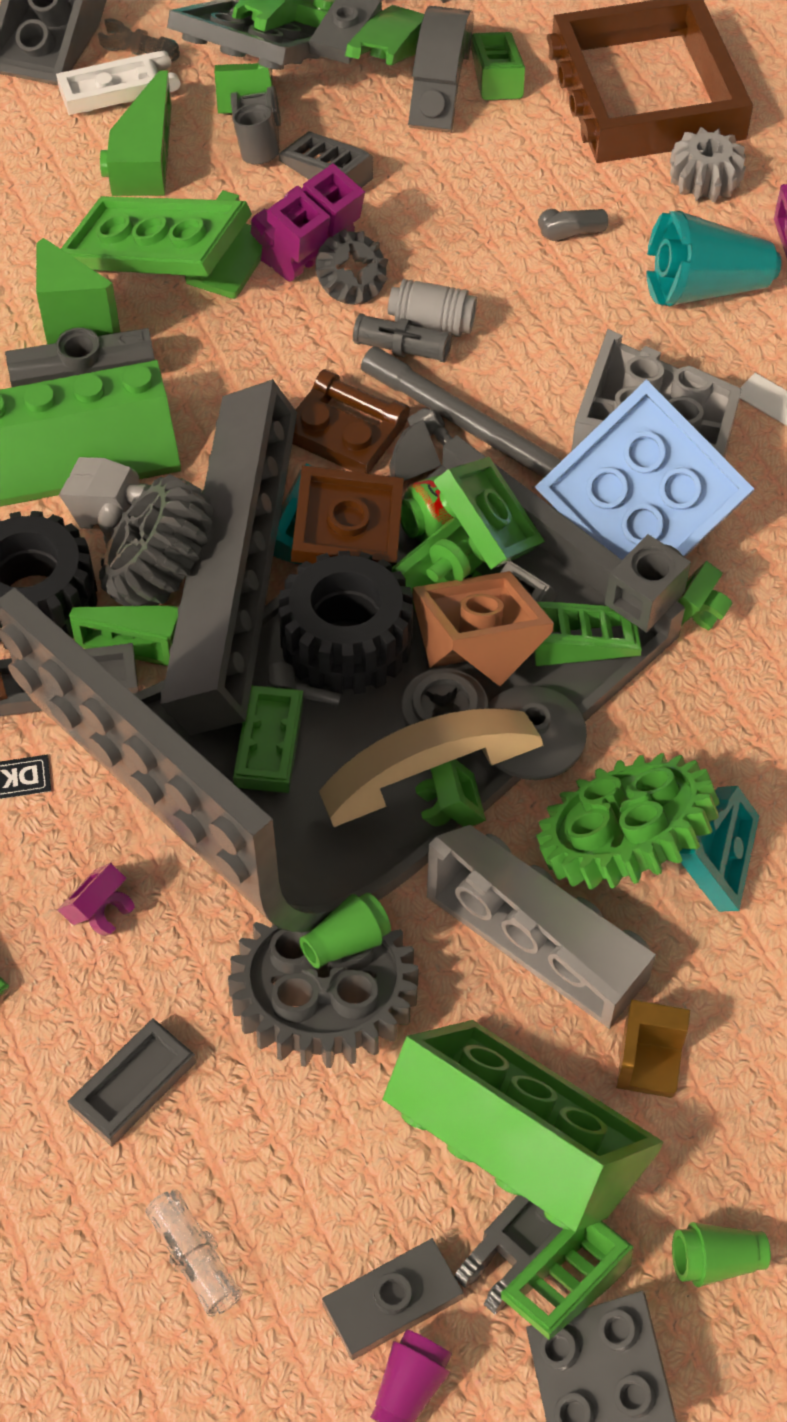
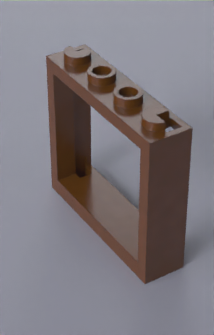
(657, 130)

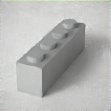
(537, 922)

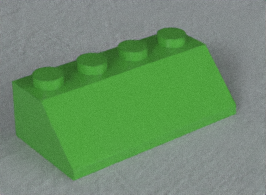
(90, 415)
(520, 1122)

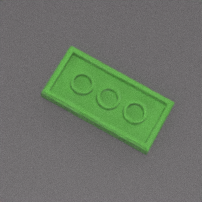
(157, 234)

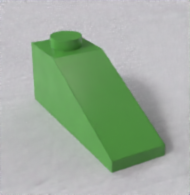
(140, 143)

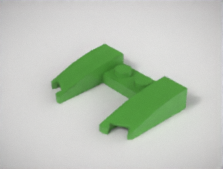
(388, 35)

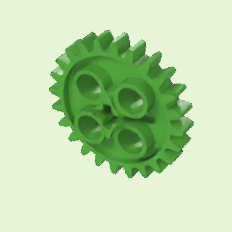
(628, 821)

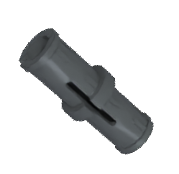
(402, 337)

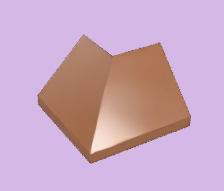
(481, 622)

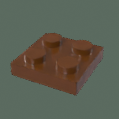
(347, 514)

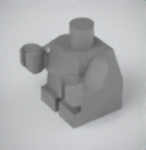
(100, 493)

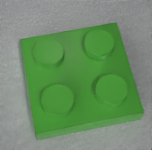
(488, 512)

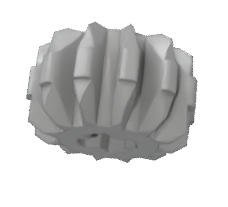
(707, 164)

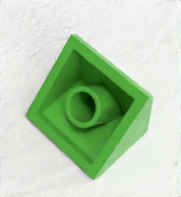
(72, 294)

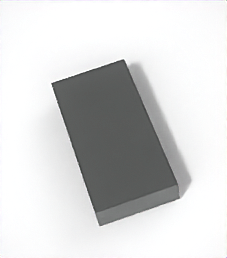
(132, 1081)

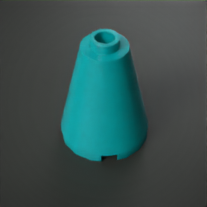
(706, 260)

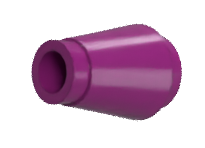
(410, 1378)

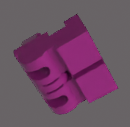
(305, 219)

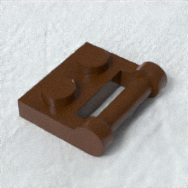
(340, 435)

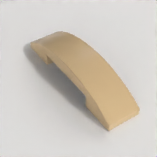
(422, 746)

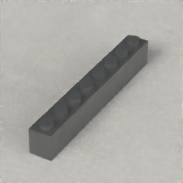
(228, 587)

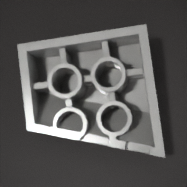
(698, 396)

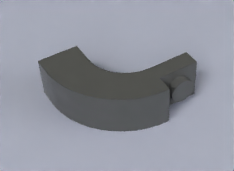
(437, 67)

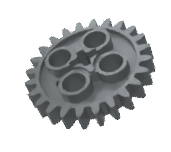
(326, 997)

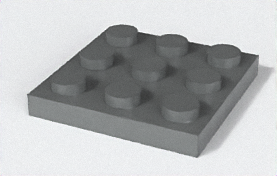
(238, 37)

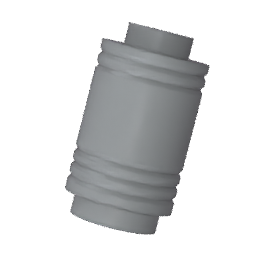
(433, 306)

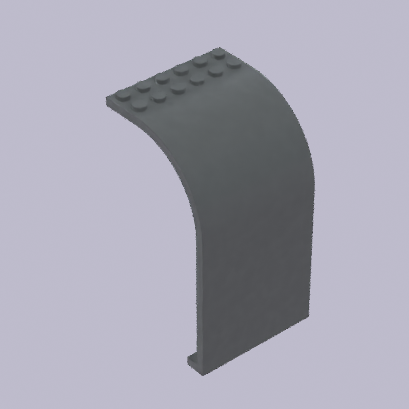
(281, 844)

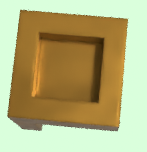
(652, 1048)

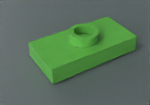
(269, 739)

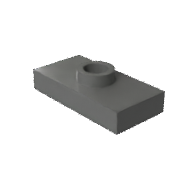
(340, 26)
(392, 1298)

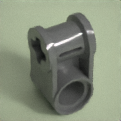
(257, 125)

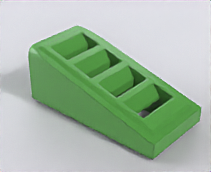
(498, 65)
(147, 627)
(578, 648)
(602, 1243)

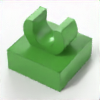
(701, 600)
(456, 795)

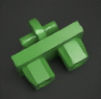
(439, 558)

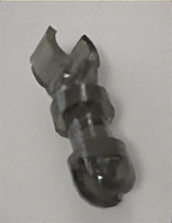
(137, 41)

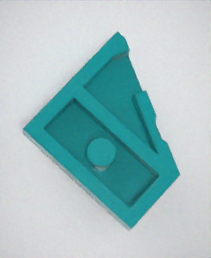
(725, 854)

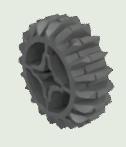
(156, 543)

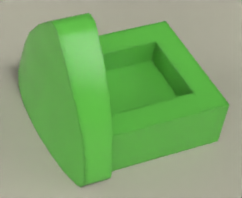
(239, 78)

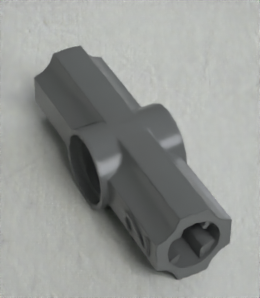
(78, 353)

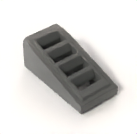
(349, 159)

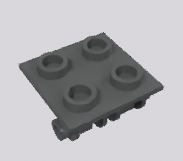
(603, 1366)

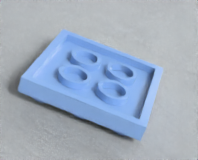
(645, 476)

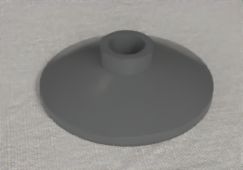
(561, 731)

